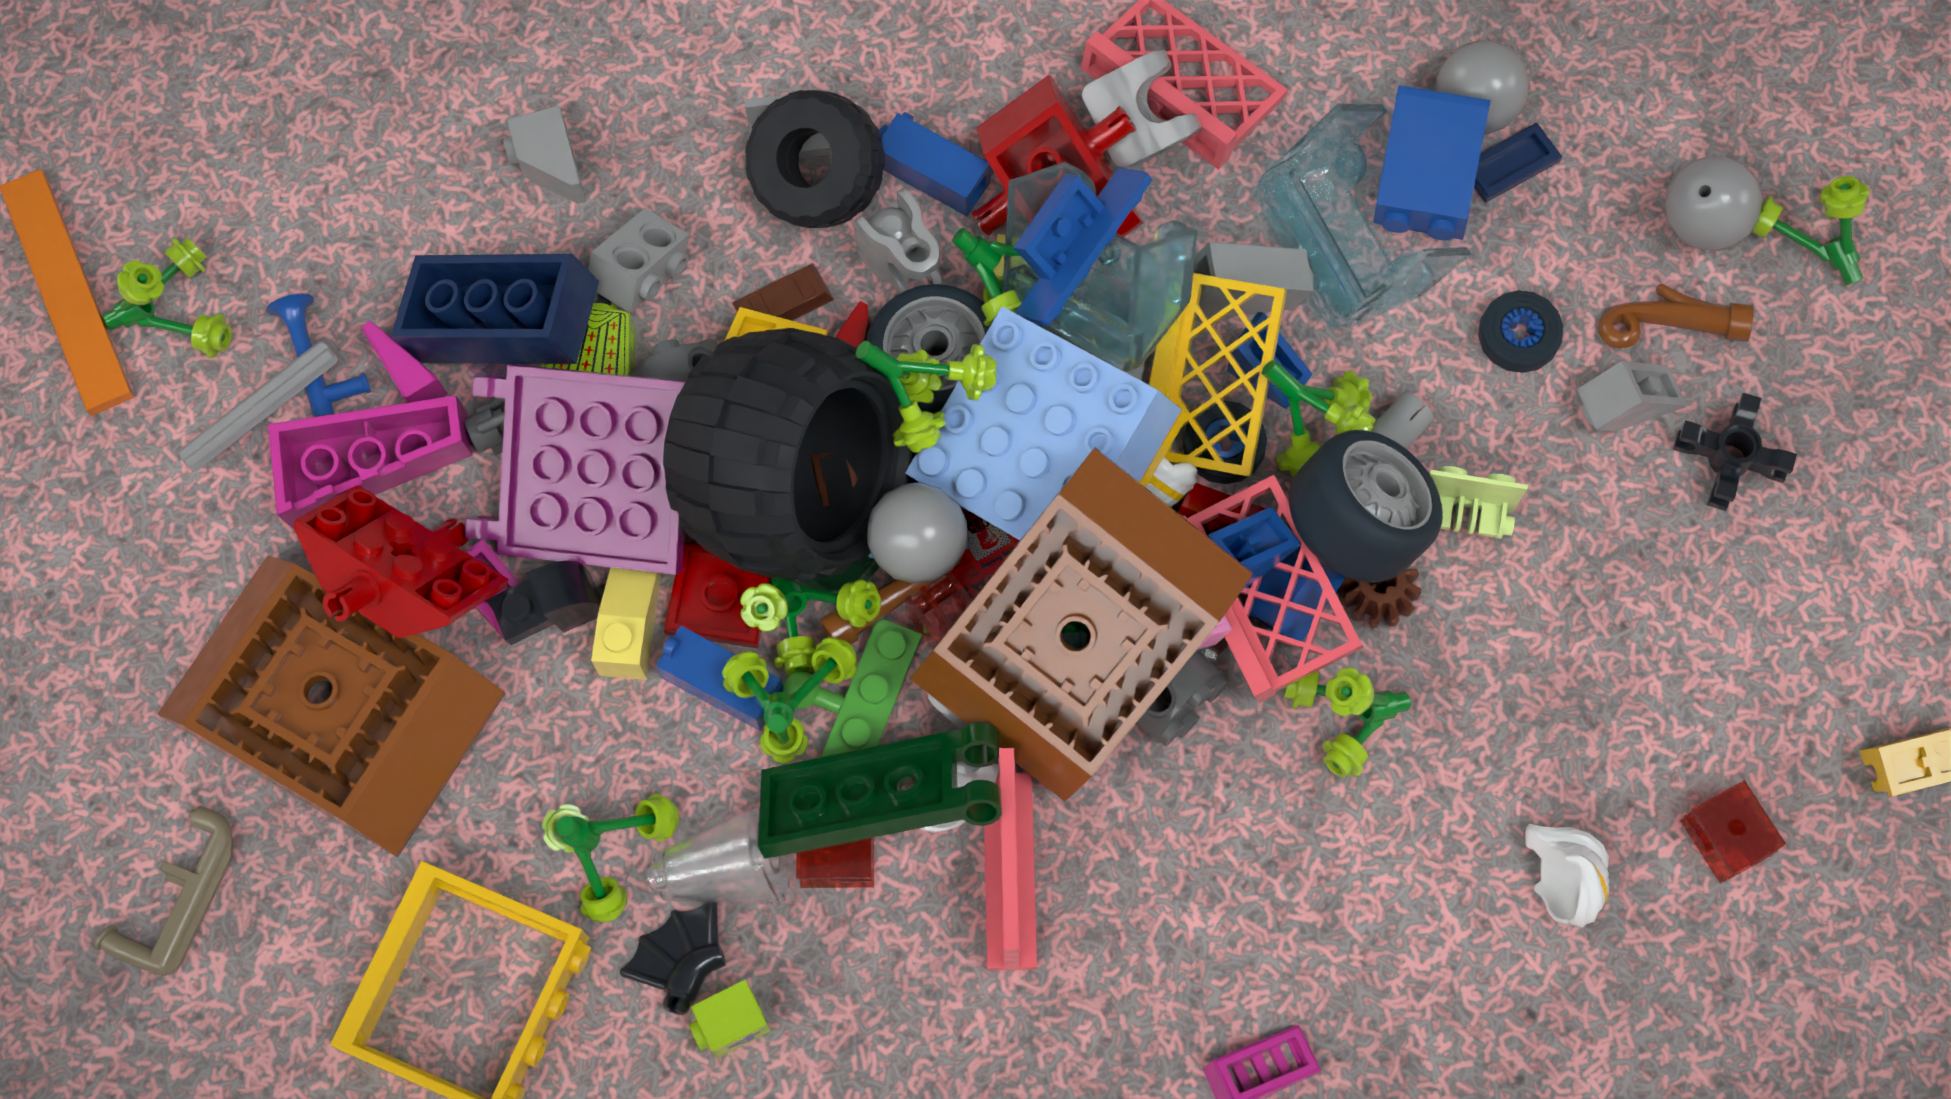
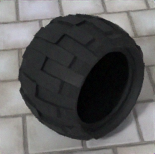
(746, 443)

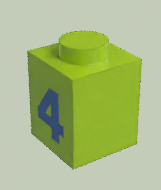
(728, 1020)

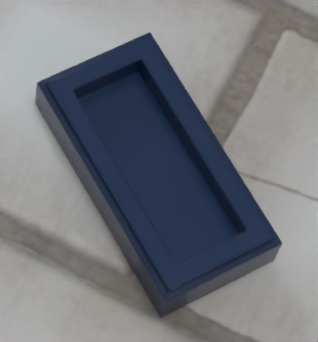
(1514, 162)

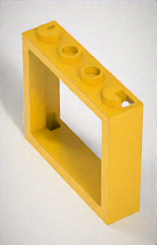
(395, 951)

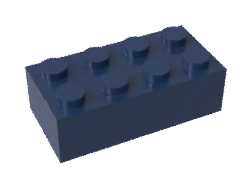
(495, 308)

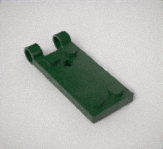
(860, 795)

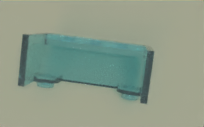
(1313, 210)

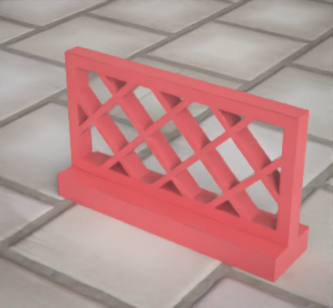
(1165, 94)
(1244, 637)
(1011, 873)

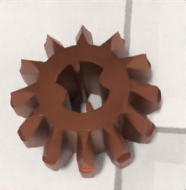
(1389, 605)

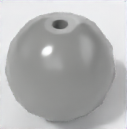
(1490, 73)
(1713, 203)
(917, 532)

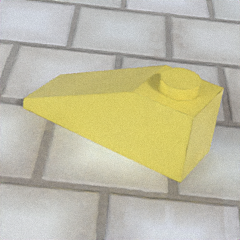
(626, 624)

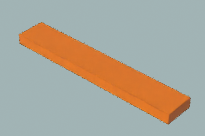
(66, 292)

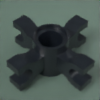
(1740, 433)

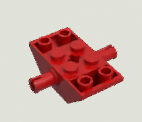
(1042, 132)
(391, 565)

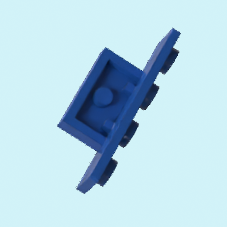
(1071, 235)

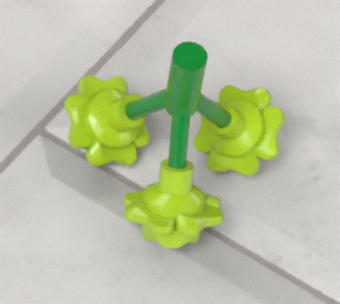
(916, 378)
(1344, 406)

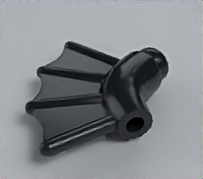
(679, 956)

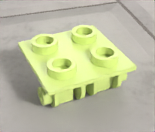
(1493, 495)

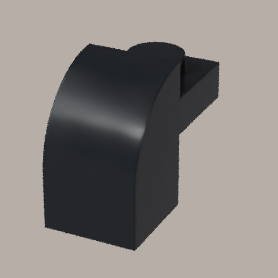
(552, 595)

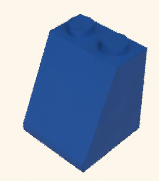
(1431, 163)

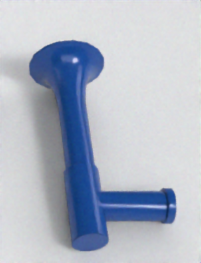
(292, 312)

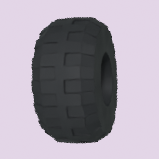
(775, 150)

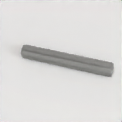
(258, 405)

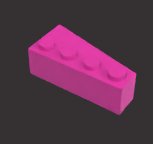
(364, 448)

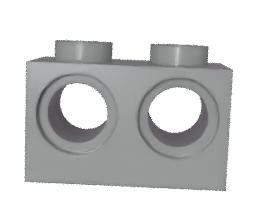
(639, 259)

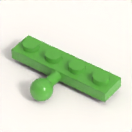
(871, 692)

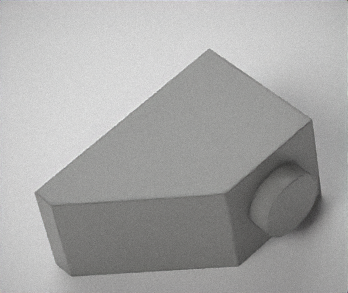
(545, 152)
(1630, 395)

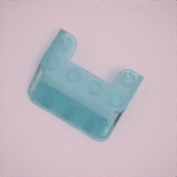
(1130, 288)

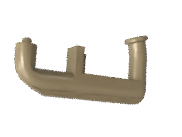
(190, 907)

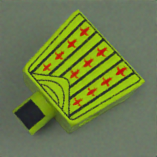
(607, 341)

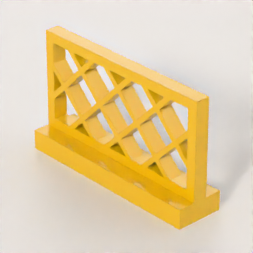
(1174, 353)

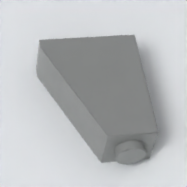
(1253, 264)

